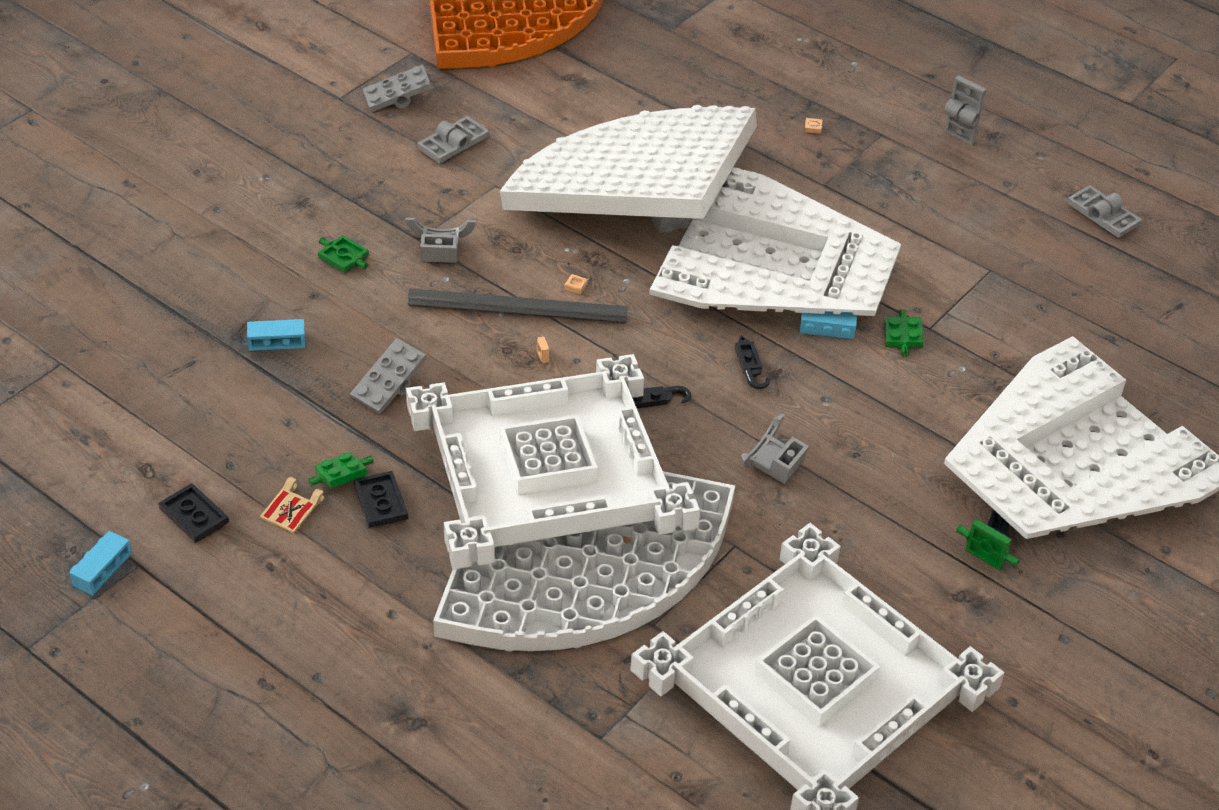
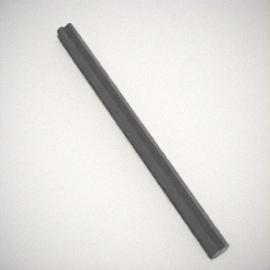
(517, 305)

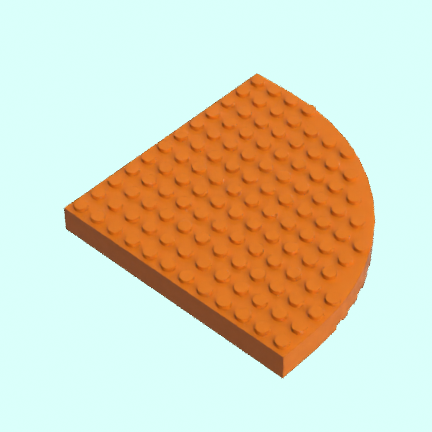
(504, 30)

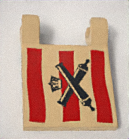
(289, 509)

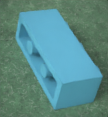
(829, 324)
(276, 334)
(100, 563)

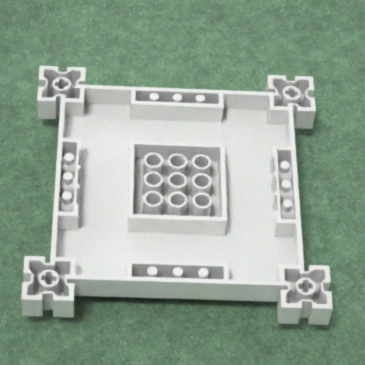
(548, 460)
(816, 673)

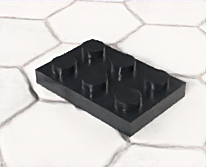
(380, 499)
(193, 512)

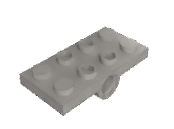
(397, 89)
(964, 110)
(452, 139)
(1105, 210)
(388, 376)

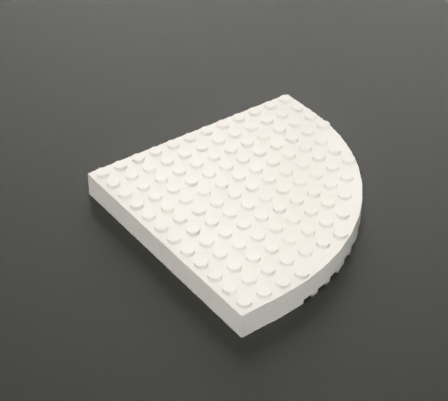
(636, 165)
(583, 583)

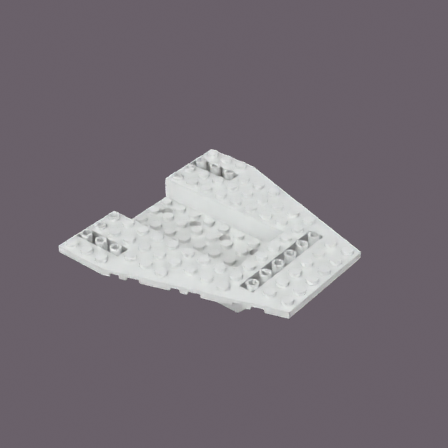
(843, 258)
(1039, 486)

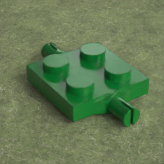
(343, 253)
(903, 332)
(340, 470)
(988, 544)

